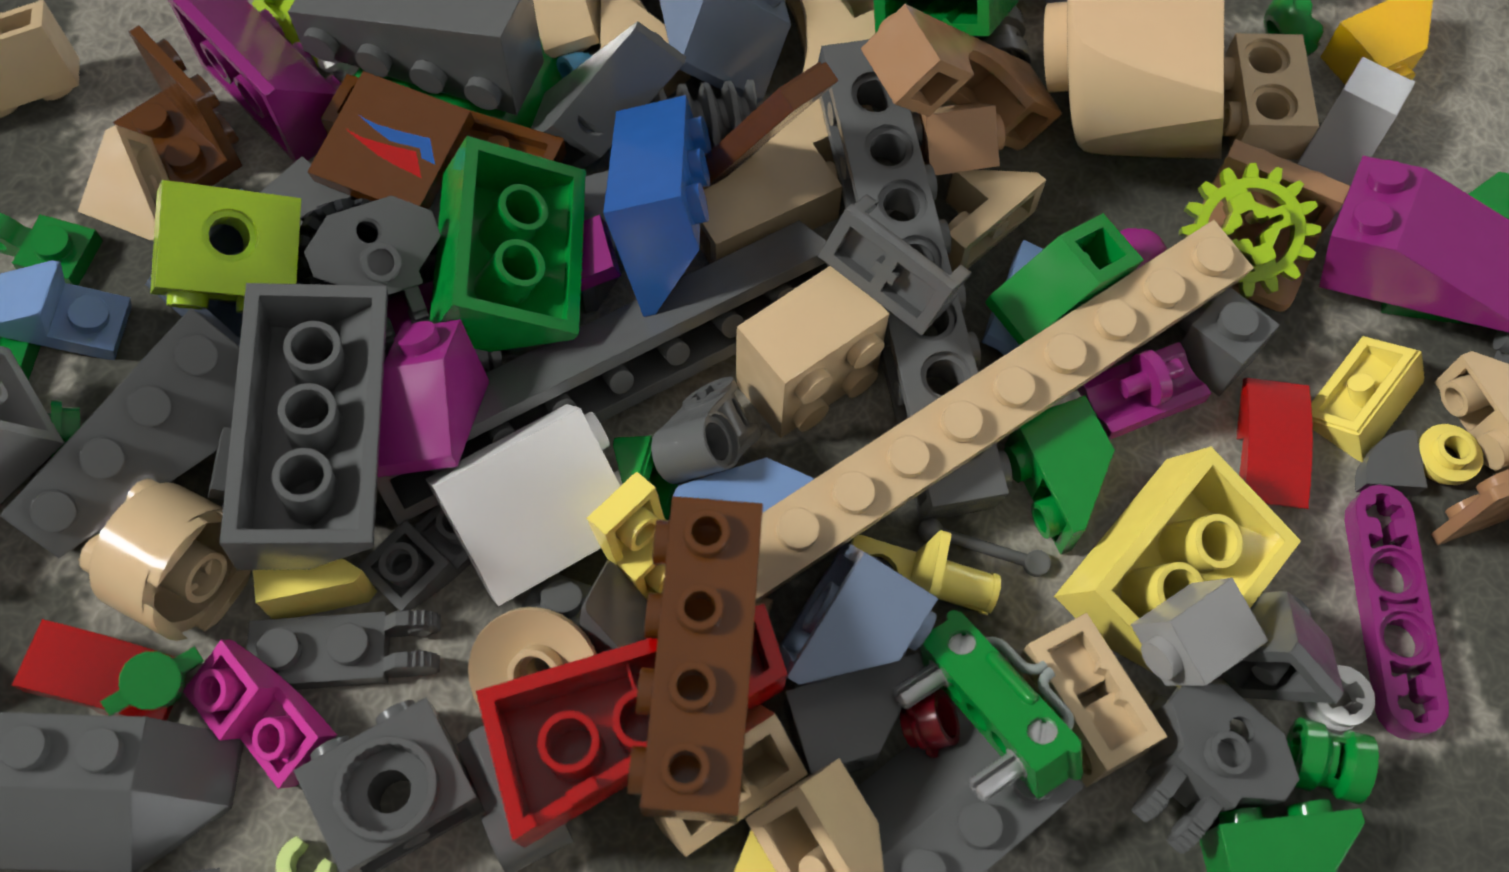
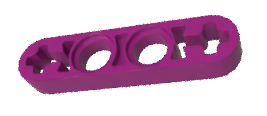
(1406, 609)

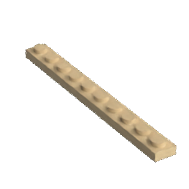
(993, 404)

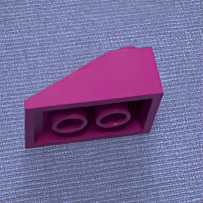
(1420, 246)

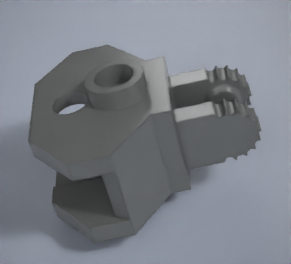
(393, 260)
(1209, 763)

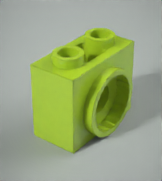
(193, 270)

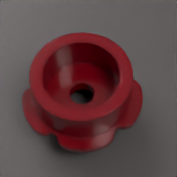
(931, 723)

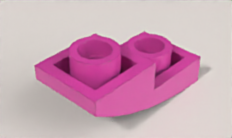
(255, 704)

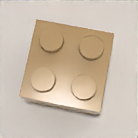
(810, 351)

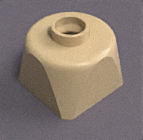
(1140, 74)

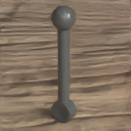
(1034, 563)

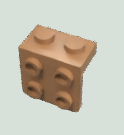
(1317, 187)

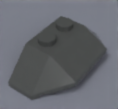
(107, 790)

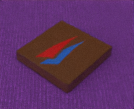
(390, 143)

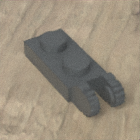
(343, 647)

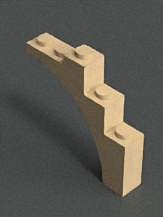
(795, 170)

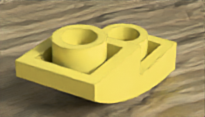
(626, 532)

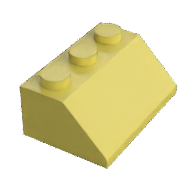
(1181, 529)

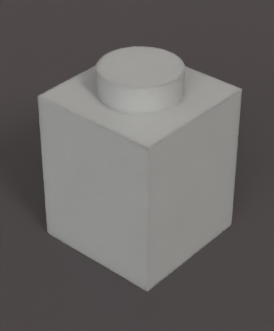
(1198, 633)

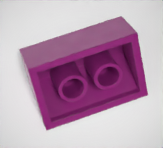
(260, 70)

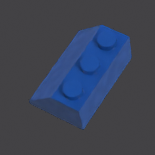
(657, 195)

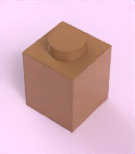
(962, 138)

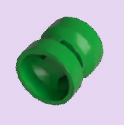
(1333, 761)

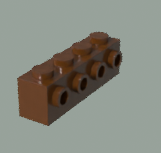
(701, 661)

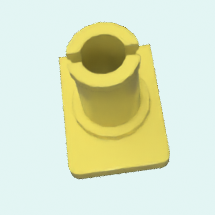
(936, 574)

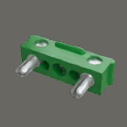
(1000, 705)

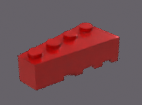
(570, 730)

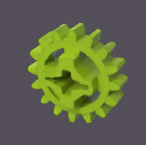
(1240, 203)

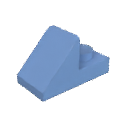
(61, 315)

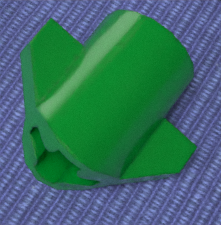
(152, 681)

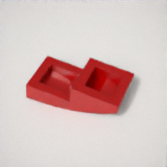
(1276, 441)
(78, 667)

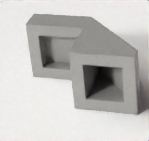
(1357, 121)

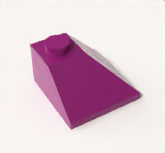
(428, 398)

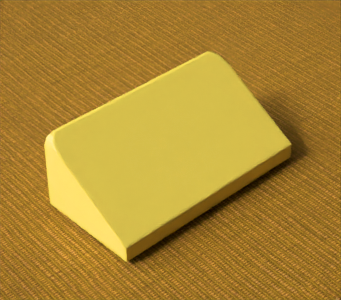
(1367, 395)

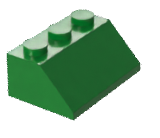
(509, 247)

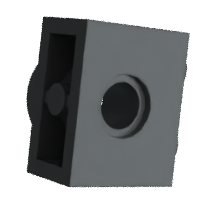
(351, 775)

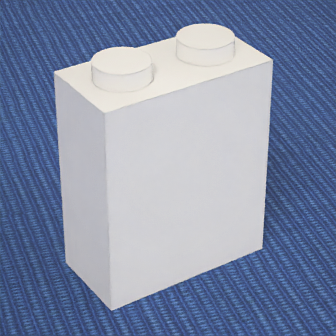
(528, 500)

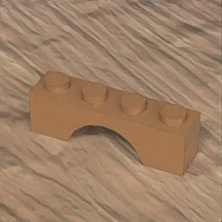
(930, 62)

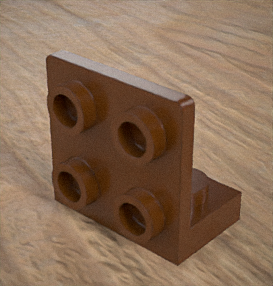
(181, 120)

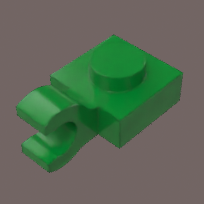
(50, 241)

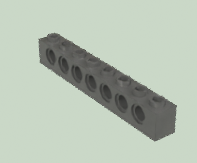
(909, 188)

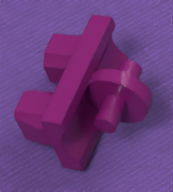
(1144, 390)

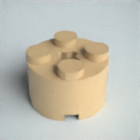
(164, 561)

